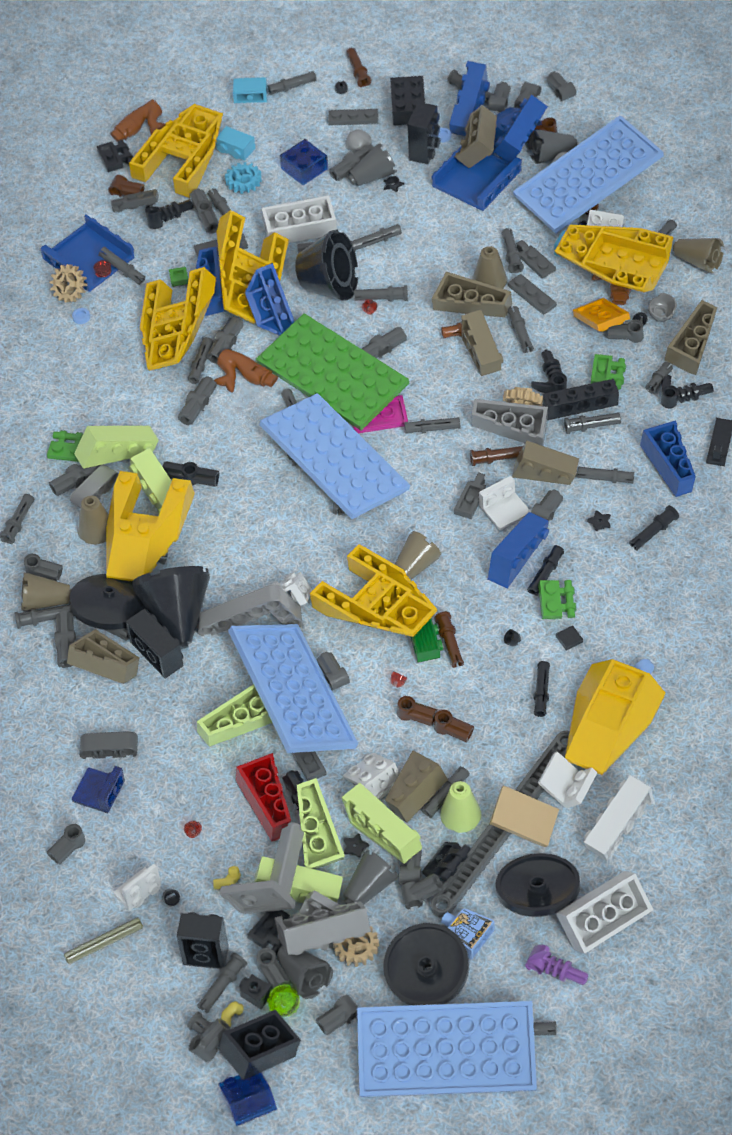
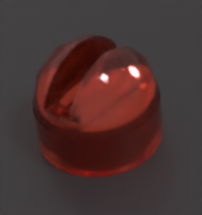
(369, 303)
(399, 678)
(190, 826)

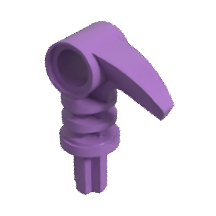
(540, 960)

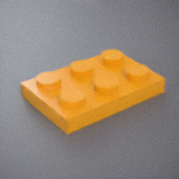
(601, 314)

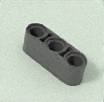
(108, 744)

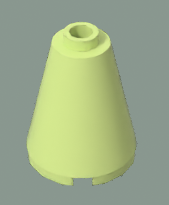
(460, 809)

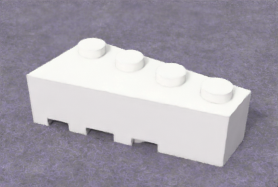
(618, 817)

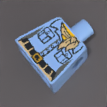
(471, 929)

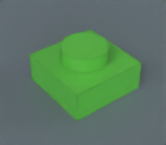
(178, 276)

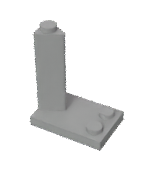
(275, 893)

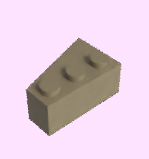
(479, 137)
(480, 343)
(544, 465)
(415, 786)

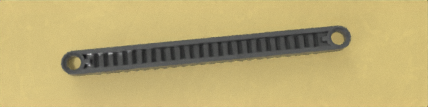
(492, 837)

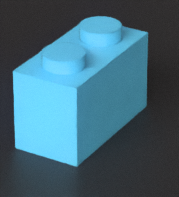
(250, 90)
(235, 143)

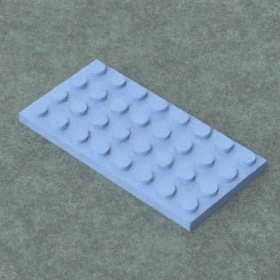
(588, 174)
(334, 456)
(293, 688)
(446, 1049)

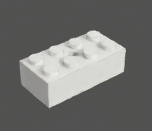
(300, 219)
(604, 911)

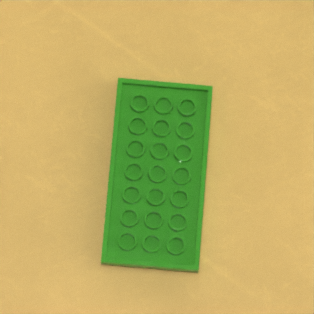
(336, 369)

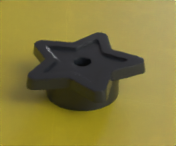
(392, 179)
(599, 525)
(350, 849)

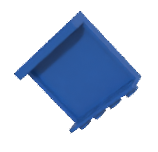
(477, 184)
(83, 250)

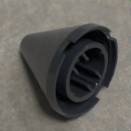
(174, 598)

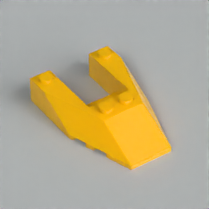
(187, 137)
(239, 265)
(172, 328)
(140, 540)
(384, 603)

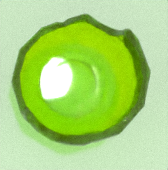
(286, 996)

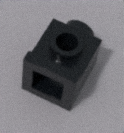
(255, 996)

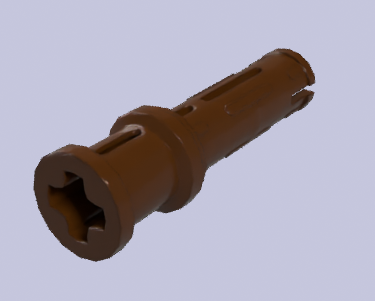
(360, 71)
(488, 455)
(447, 631)

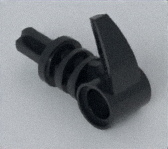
(156, 215)
(554, 374)
(671, 394)

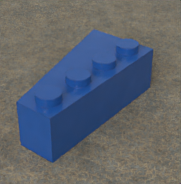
(471, 96)
(520, 129)
(210, 260)
(669, 457)
(516, 549)

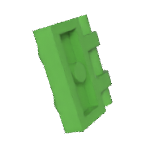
(602, 369)
(63, 450)
(551, 601)

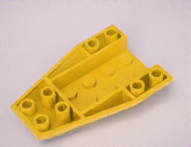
(618, 254)
(610, 713)

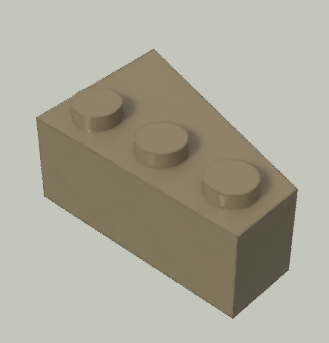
(103, 657)

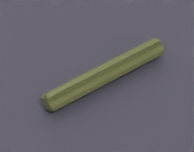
(103, 940)

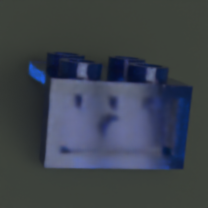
(99, 789)
(248, 1097)

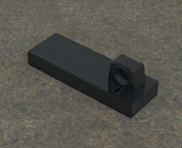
(720, 442)

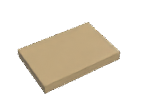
(524, 816)

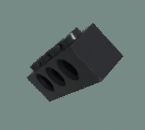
(581, 399)

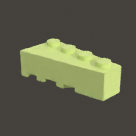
(113, 443)
(152, 477)
(234, 718)
(380, 824)
(320, 838)
(304, 881)

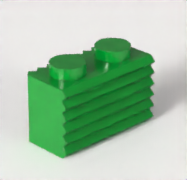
(426, 643)

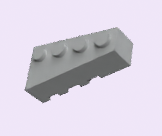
(511, 420)
(322, 927)

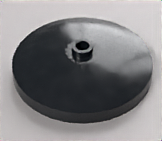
(104, 602)
(537, 884)
(424, 947)

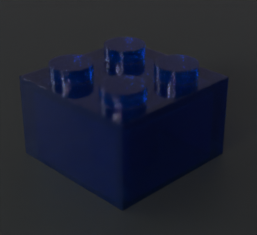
(304, 162)

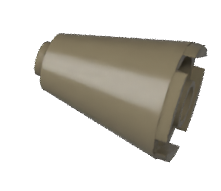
(700, 252)
(490, 268)
(92, 521)
(417, 554)
(43, 592)

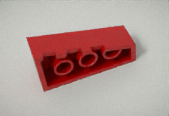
(262, 790)

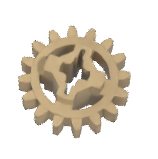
(76, 283)
(522, 396)
(358, 948)

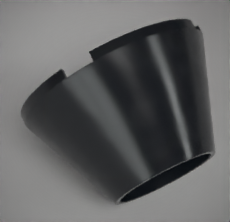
(328, 266)

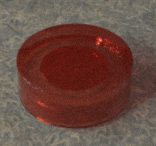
(102, 268)

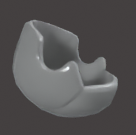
(357, 140)
(662, 303)

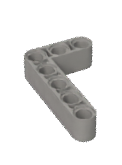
(248, 607)

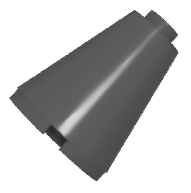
(548, 145)
(372, 167)
(368, 879)
(305, 972)

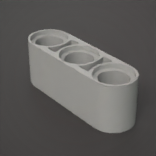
(95, 485)

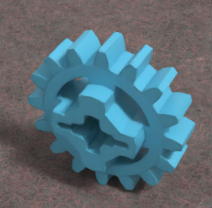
(243, 177)

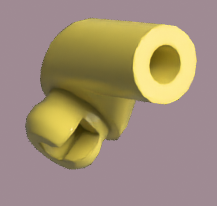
(231, 878)
(232, 1009)

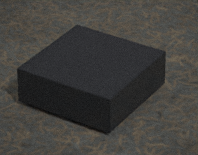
(569, 638)

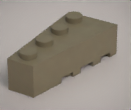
(468, 295)
(690, 342)

